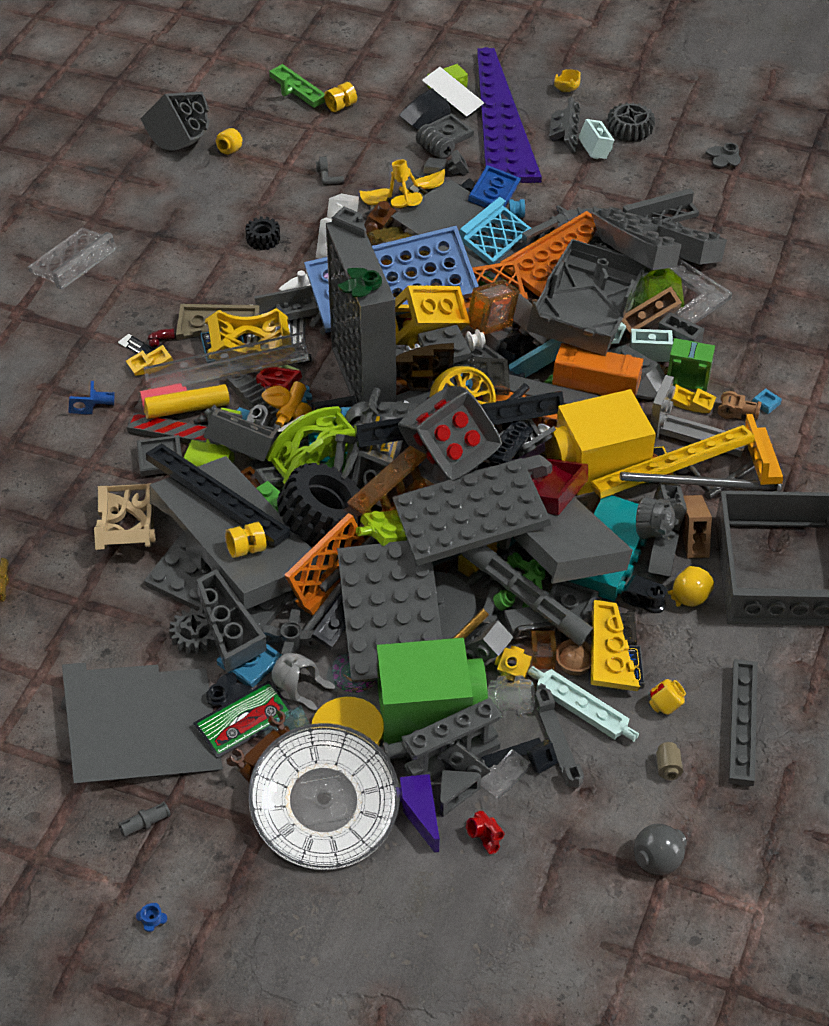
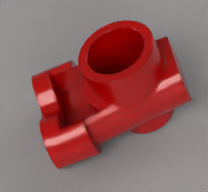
(487, 829)

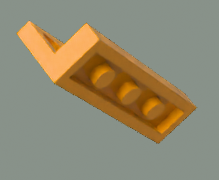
(763, 454)

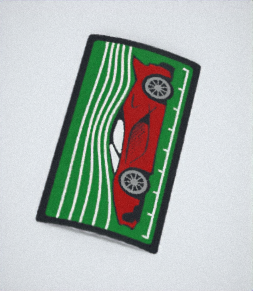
(241, 718)

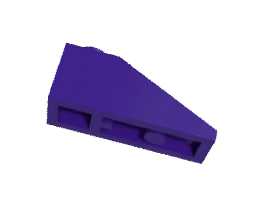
(419, 807)

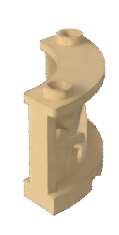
(109, 533)

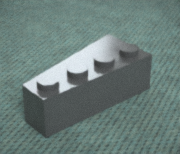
(231, 625)

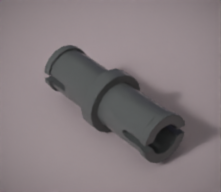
(144, 819)

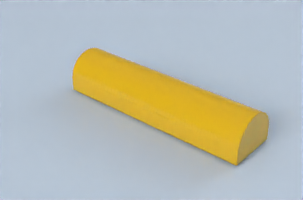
(186, 401)

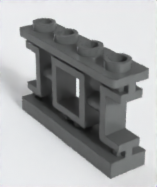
(470, 727)

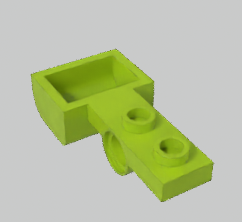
(204, 452)

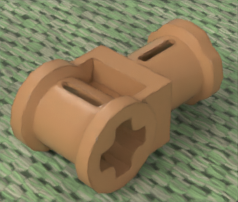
(737, 406)

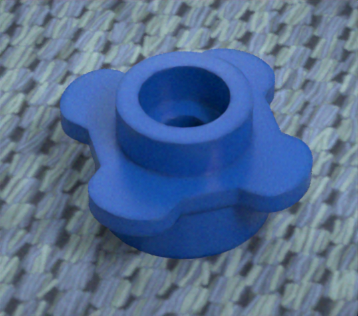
(148, 910)

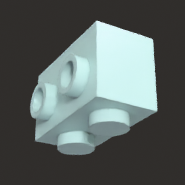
(596, 139)
(653, 343)

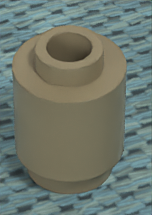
(669, 761)

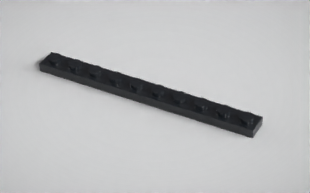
(498, 412)

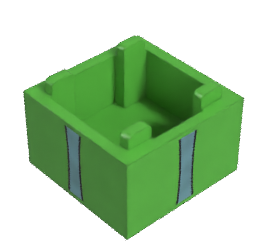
(691, 364)

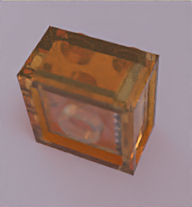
(492, 306)

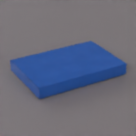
(492, 185)

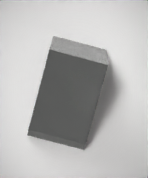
(456, 788)

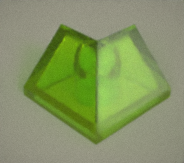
(660, 280)

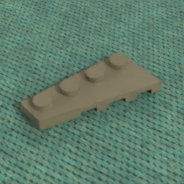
(193, 316)

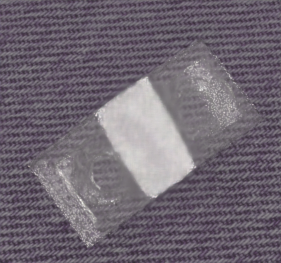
(506, 774)

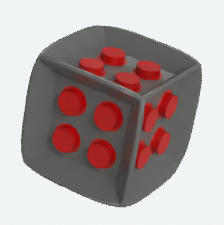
(451, 433)

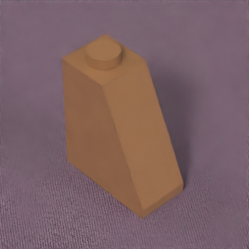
(696, 527)

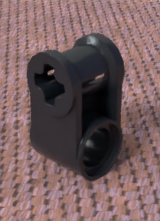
(643, 592)

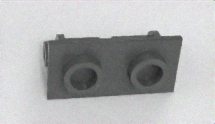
(463, 760)

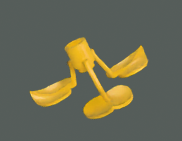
(401, 173)

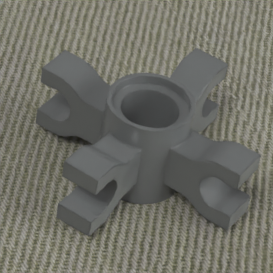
(290, 635)

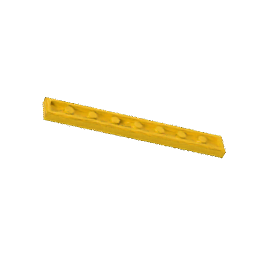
(675, 460)

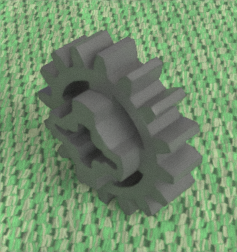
(183, 634)

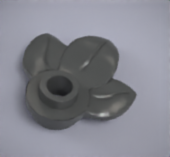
(725, 155)

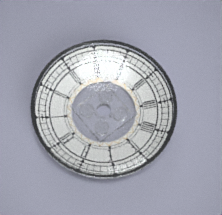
(329, 762)

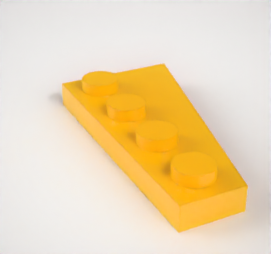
(609, 649)

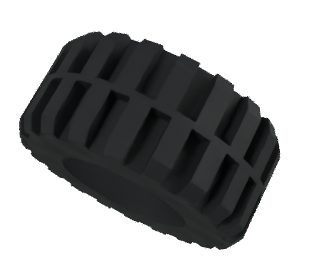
(316, 501)

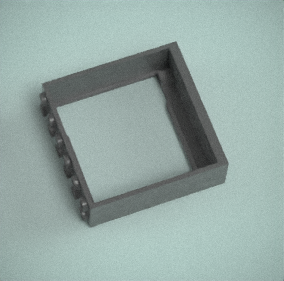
(770, 510)

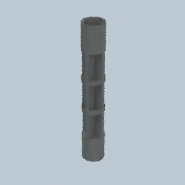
(539, 600)

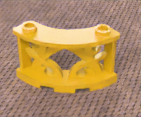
(230, 327)

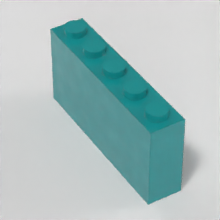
(619, 517)

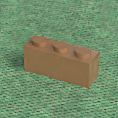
(651, 311)

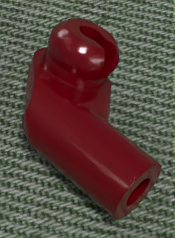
(160, 335)

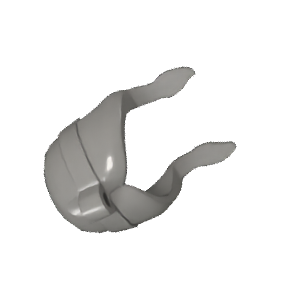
(286, 676)

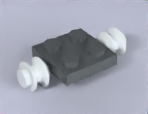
(452, 334)

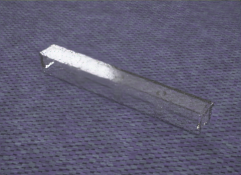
(228, 362)

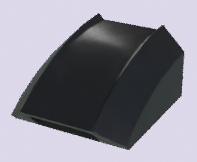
(425, 109)

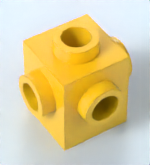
(513, 654)

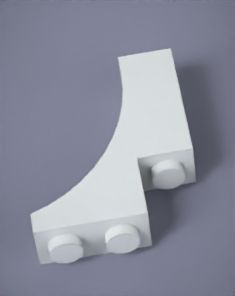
(334, 206)

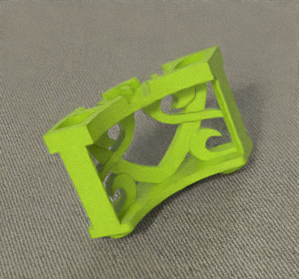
(320, 421)

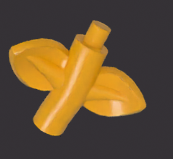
(287, 402)

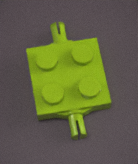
(382, 526)

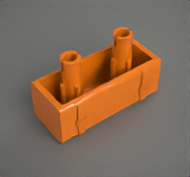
(596, 373)

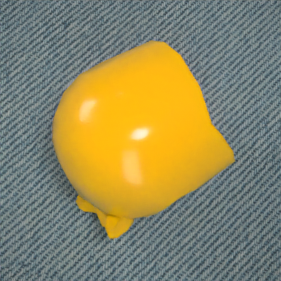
(692, 587)

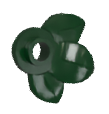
(361, 282)

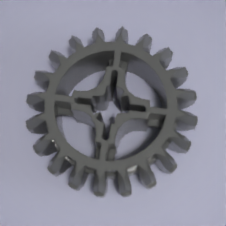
(630, 121)

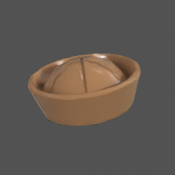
(574, 659)

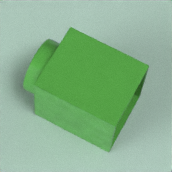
(426, 684)

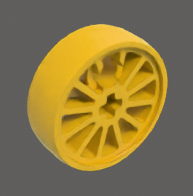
(478, 378)

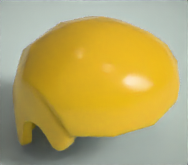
(568, 80)

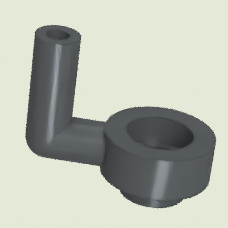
(322, 167)

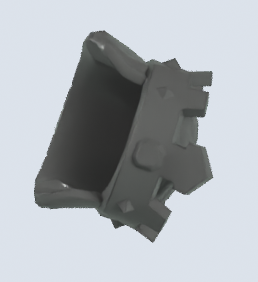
(657, 518)

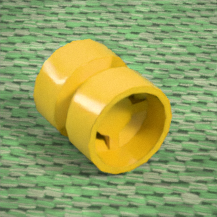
(340, 96)
(249, 539)

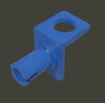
(95, 398)

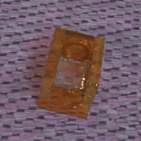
(543, 649)

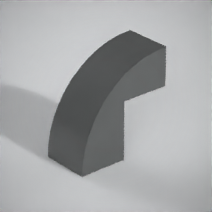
(663, 556)

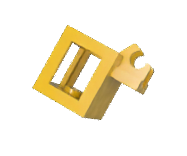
(430, 310)

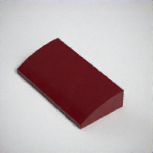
(561, 484)

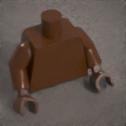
(247, 763)

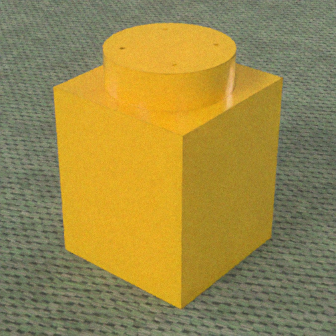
(603, 433)

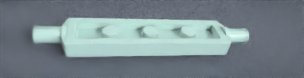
(584, 704)

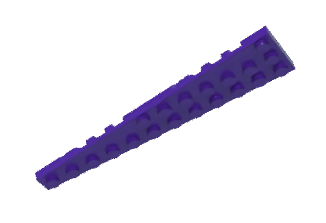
(503, 132)

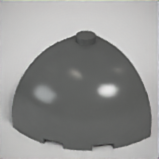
(177, 120)

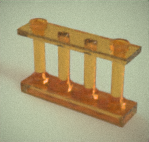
(389, 477)

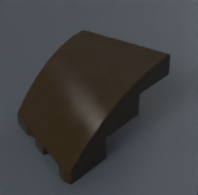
(425, 363)

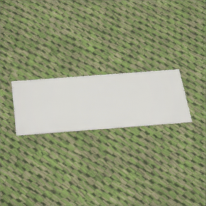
(453, 91)

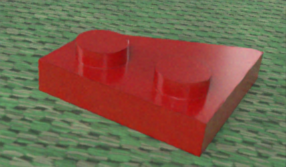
(278, 377)

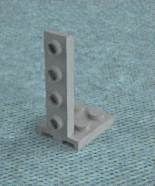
(679, 427)

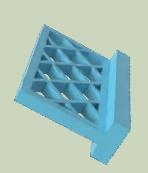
(483, 221)

